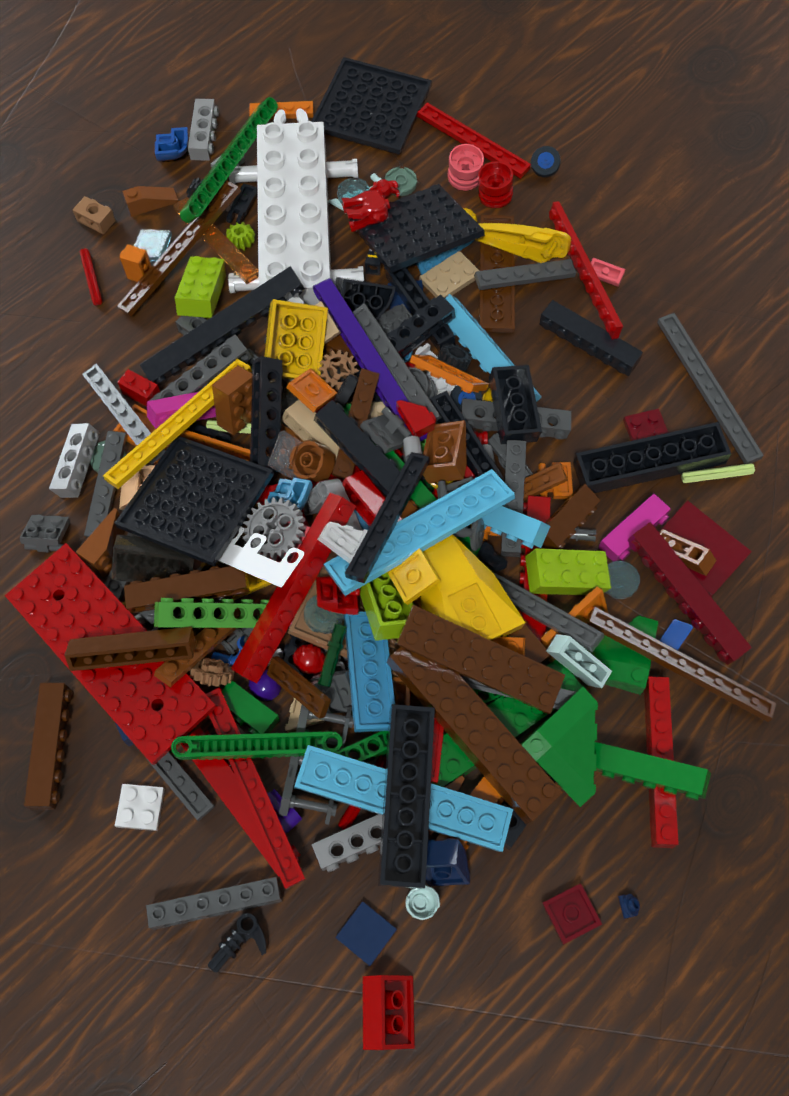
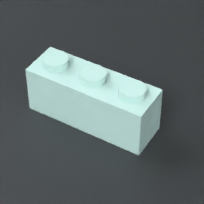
(579, 661)

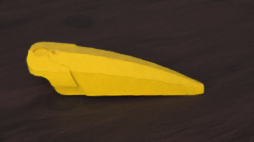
(526, 241)

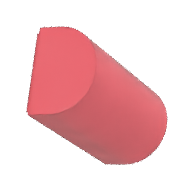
(608, 272)

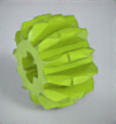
(241, 235)

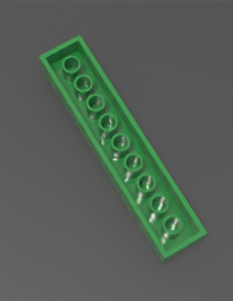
(513, 714)

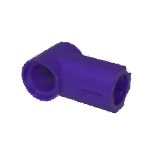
(292, 817)

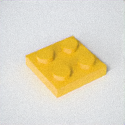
(414, 577)

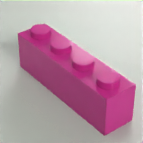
(161, 409)
(616, 542)

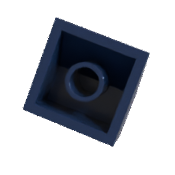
(446, 863)

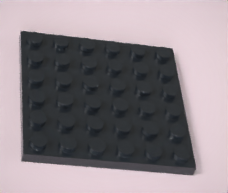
(372, 105)
(420, 228)
(195, 500)

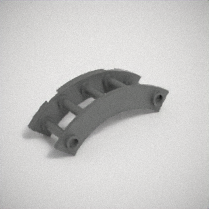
(289, 800)

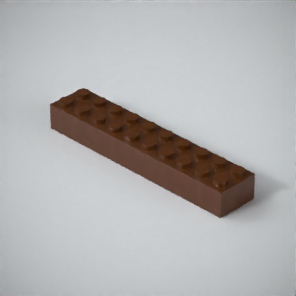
(478, 733)

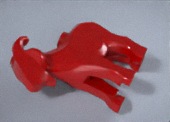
(370, 205)

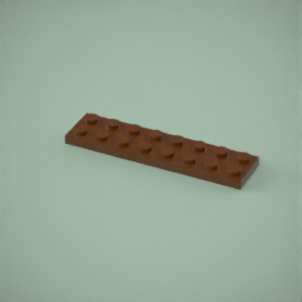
(497, 304)
(480, 659)

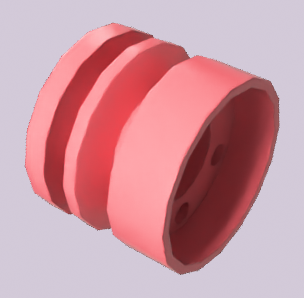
(464, 166)

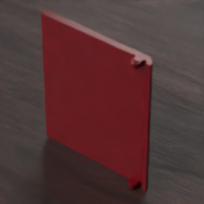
(700, 529)

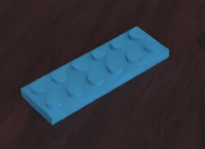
(368, 675)

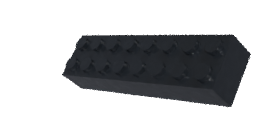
(652, 458)
(406, 797)

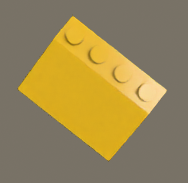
(296, 336)

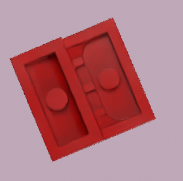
(333, 599)

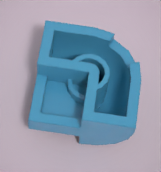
(294, 490)

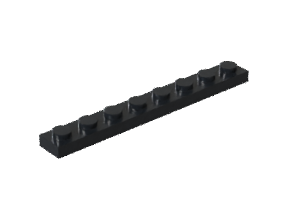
(387, 518)

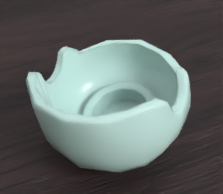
(422, 903)

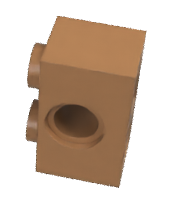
(94, 215)

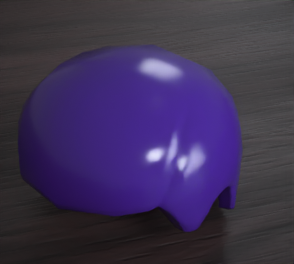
(266, 688)

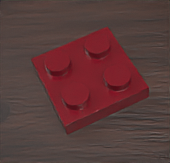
(645, 424)
(571, 914)

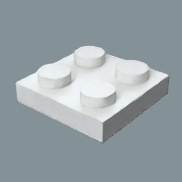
(139, 807)

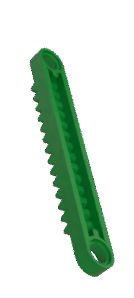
(253, 745)

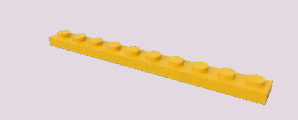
(166, 432)

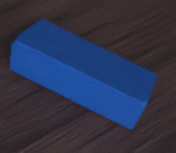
(676, 634)

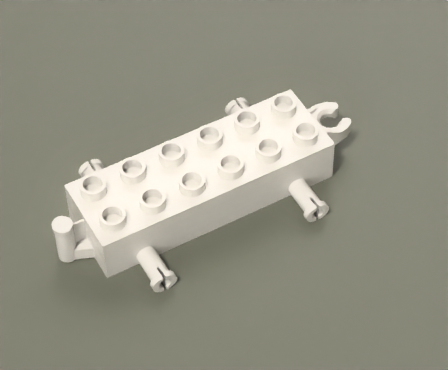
(293, 204)

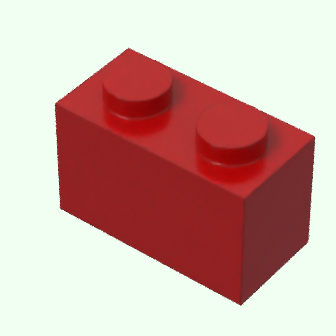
(137, 387)

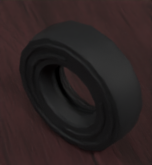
(346, 390)

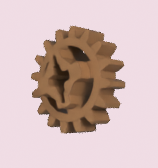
(331, 367)
(212, 672)

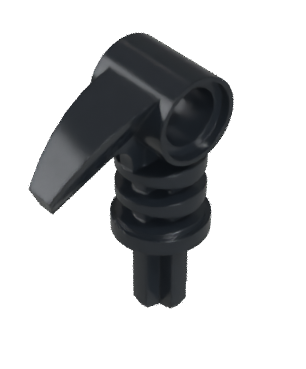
(233, 942)

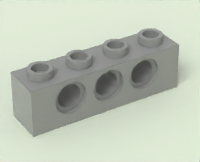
(202, 129)
(74, 460)
(324, 847)

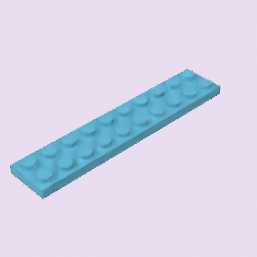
(430, 526)
(363, 787)

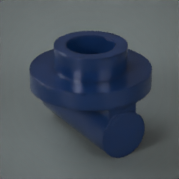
(629, 905)

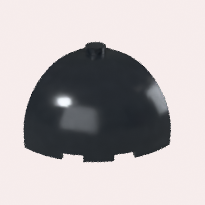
(358, 292)

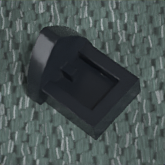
(490, 558)

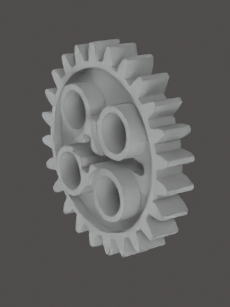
(274, 527)

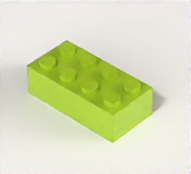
(200, 287)
(567, 571)
(384, 608)

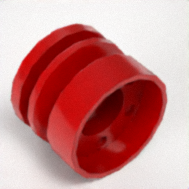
(495, 184)

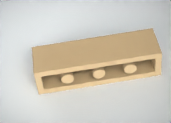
(302, 423)

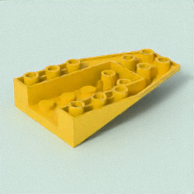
(468, 592)

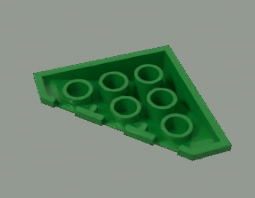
(628, 667)
(567, 745)

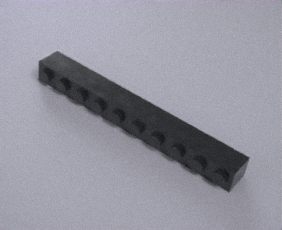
(221, 327)

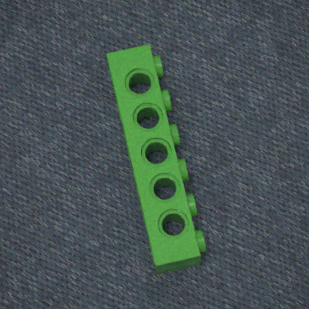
(164, 613)

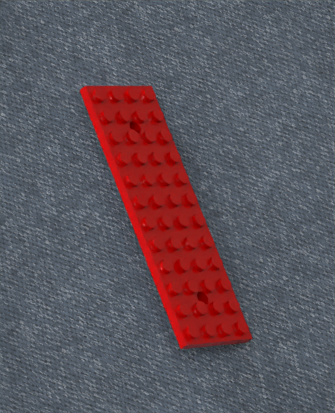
(70, 602)

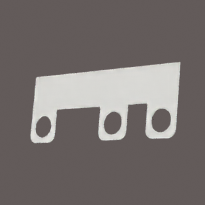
(249, 561)

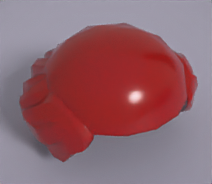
(309, 659)

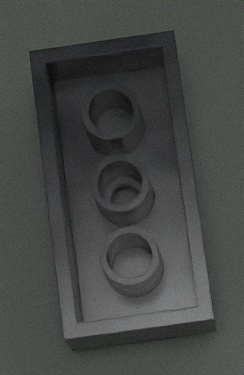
(515, 404)

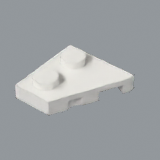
(342, 539)

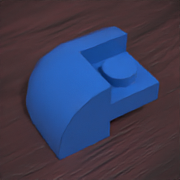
(171, 145)

